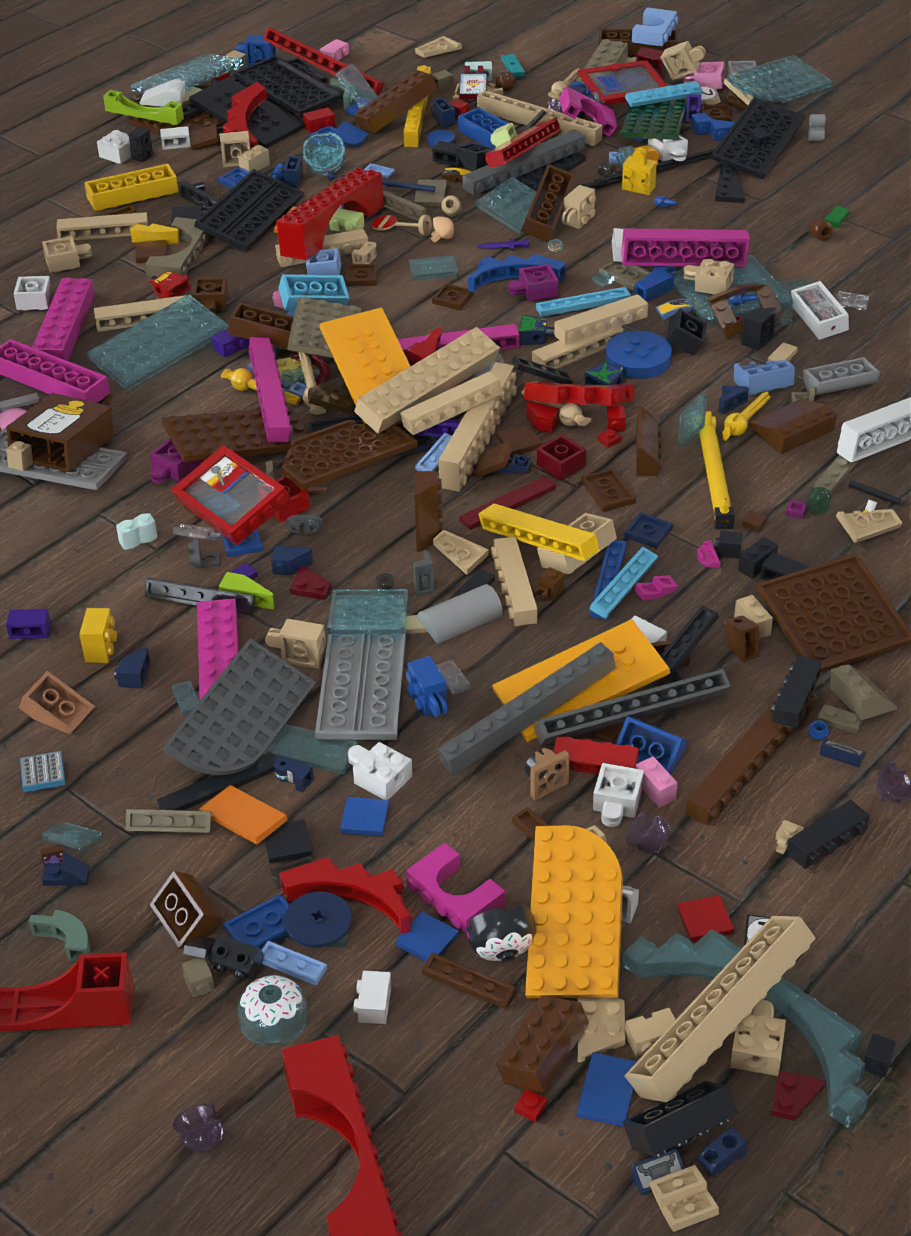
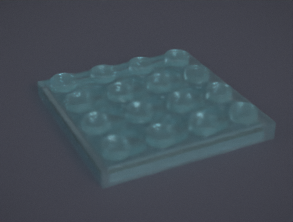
(508, 203)
(368, 612)

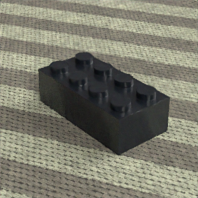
(681, 1118)

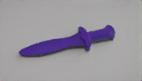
(510, 244)

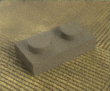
(840, 719)

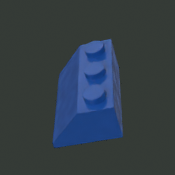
(653, 742)

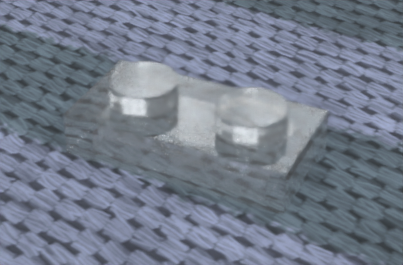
(852, 300)

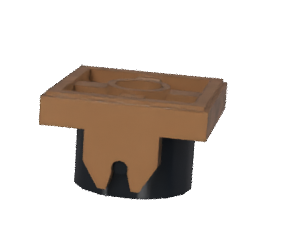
(546, 773)

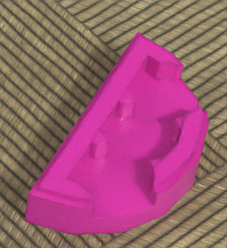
(707, 555)

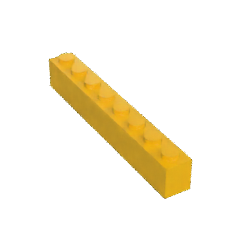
(539, 532)

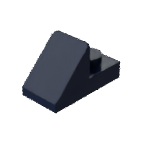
(732, 398)
(68, 872)

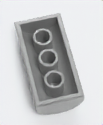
(840, 376)
(461, 613)

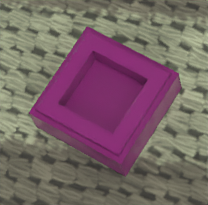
(796, 509)

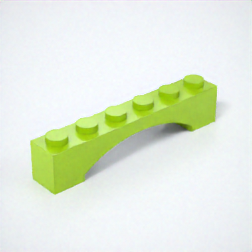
(117, 103)

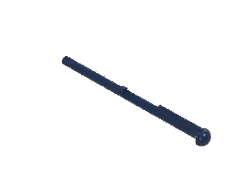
(331, 176)

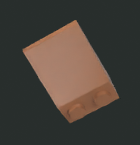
(55, 704)

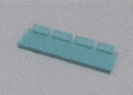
(356, 85)

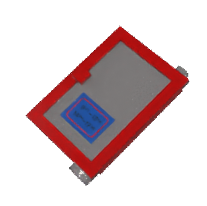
(612, 82)

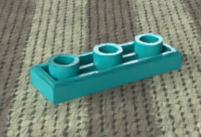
(512, 65)

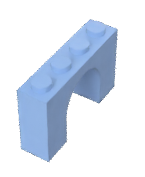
(656, 27)

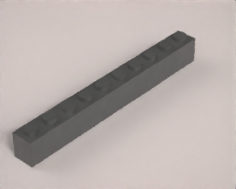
(536, 157)
(634, 705)
(526, 709)

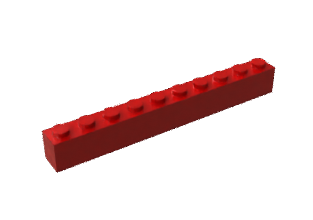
(315, 56)
(522, 142)

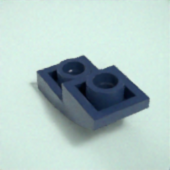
(516, 465)

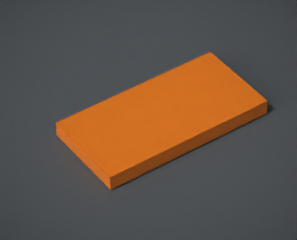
(244, 814)

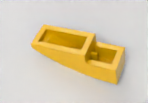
(154, 232)

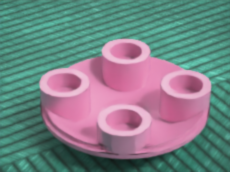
(9, 416)

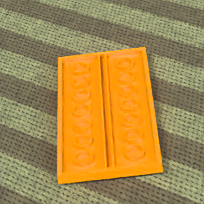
(365, 351)
(635, 665)

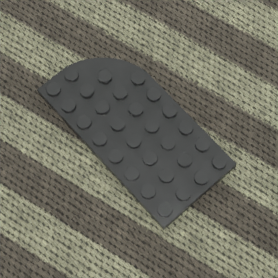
(240, 713)

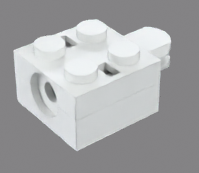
(670, 148)
(380, 769)
(617, 793)

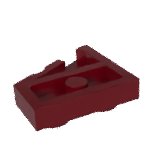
(310, 585)
(794, 1094)

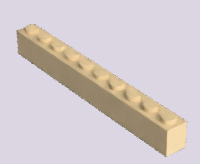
(524, 113)

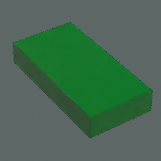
(837, 216)

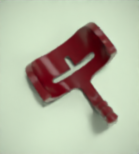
(323, 376)

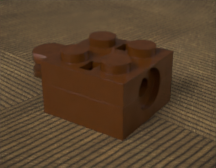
(211, 292)

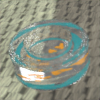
(555, 245)

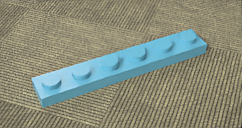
(663, 94)
(580, 302)
(623, 582)

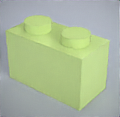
(346, 220)

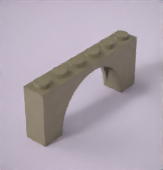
(183, 260)

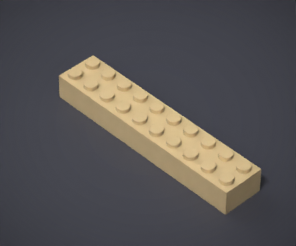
(426, 379)
(475, 431)
(719, 1008)

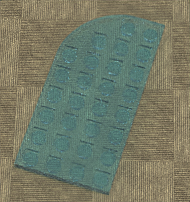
(192, 72)
(780, 80)

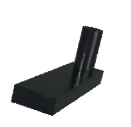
(196, 195)
(687, 640)

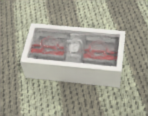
(820, 310)

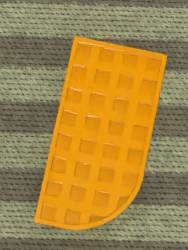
(575, 916)

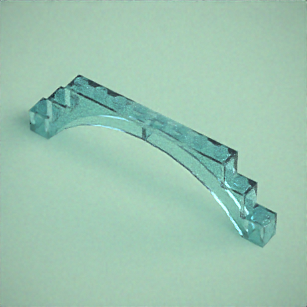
(826, 1032)

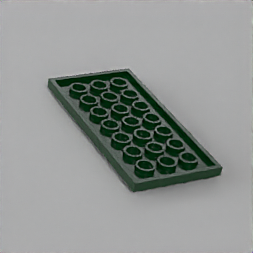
(655, 120)

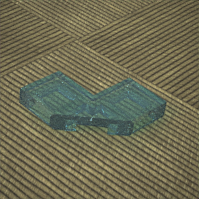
(290, 377)

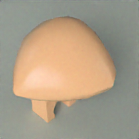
(443, 228)

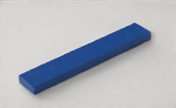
(610, 568)

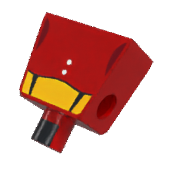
(170, 285)

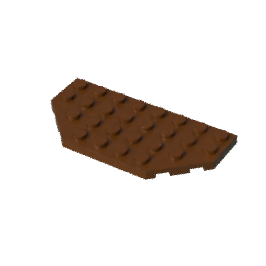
(194, 123)
(341, 451)

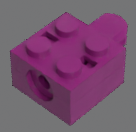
(535, 283)
(169, 464)

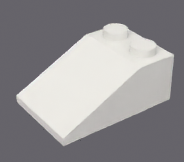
(164, 93)

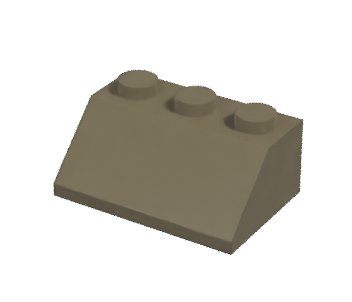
(859, 693)

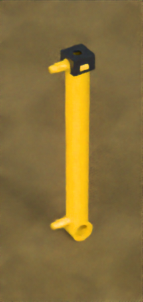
(719, 494)

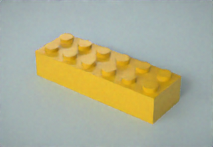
(131, 187)

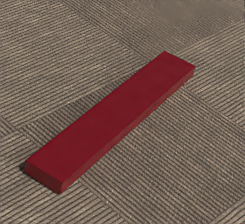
(511, 500)

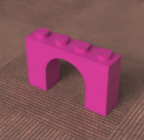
(574, 102)
(436, 867)

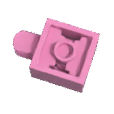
(708, 75)

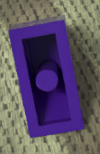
(693, 106)

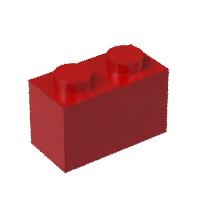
(318, 119)

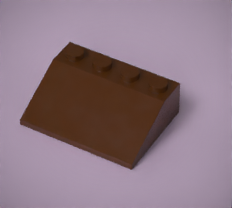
(795, 424)

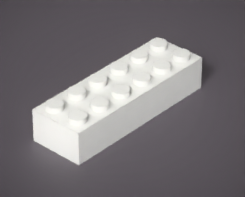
(875, 431)

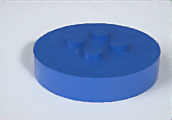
(640, 354)

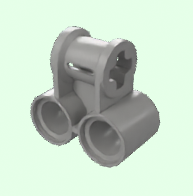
(817, 125)

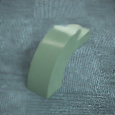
(336, 84)
(64, 927)

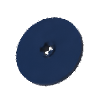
(332, 923)

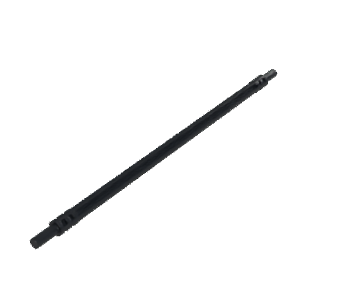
(660, 167)

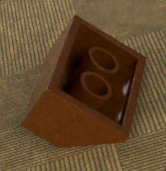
(185, 909)

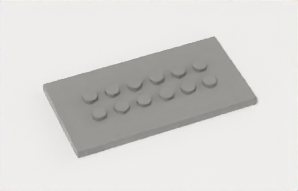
(88, 474)
(361, 687)

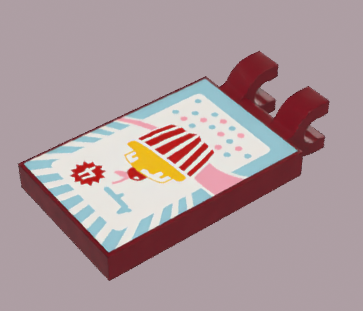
(472, 83)

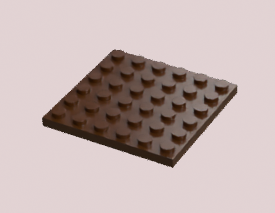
(835, 612)

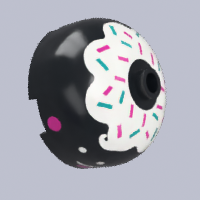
(501, 934)

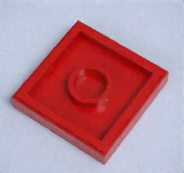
(703, 915)

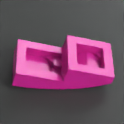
(657, 588)

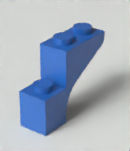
(716, 128)

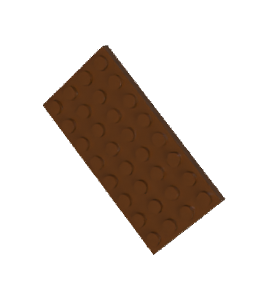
(240, 431)

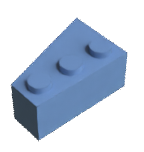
(764, 377)

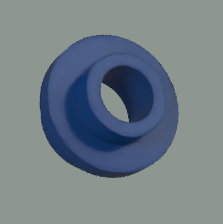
(818, 730)

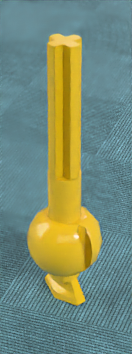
(243, 380)
(737, 423)

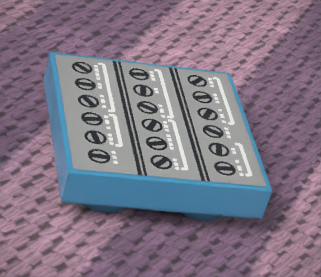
(42, 771)

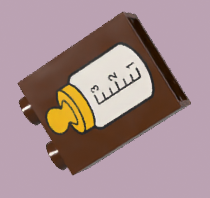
(62, 430)

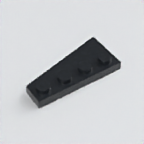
(729, 186)

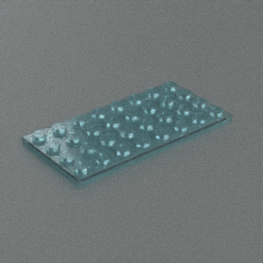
(157, 342)

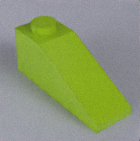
(243, 584)

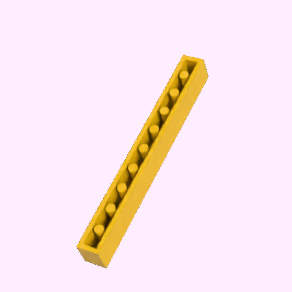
(415, 118)

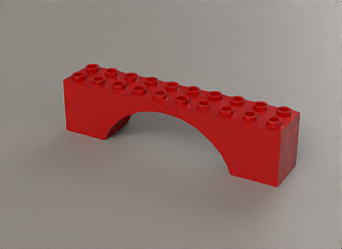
(304, 228)
(90, 994)
(325, 1092)

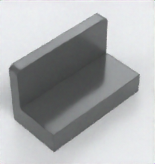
(423, 575)

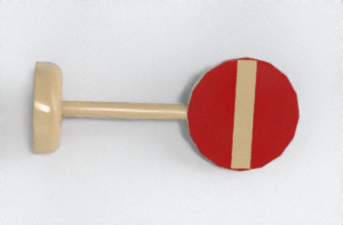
(388, 221)

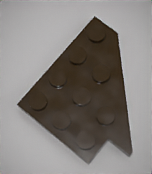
(333, 396)

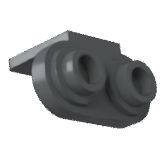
(304, 524)
(196, 558)

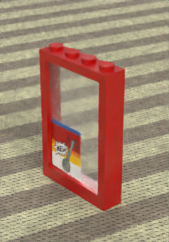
(230, 494)

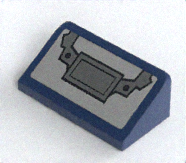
(842, 753)
(655, 1168)

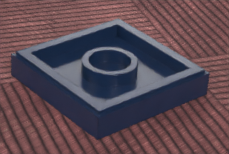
(648, 530)

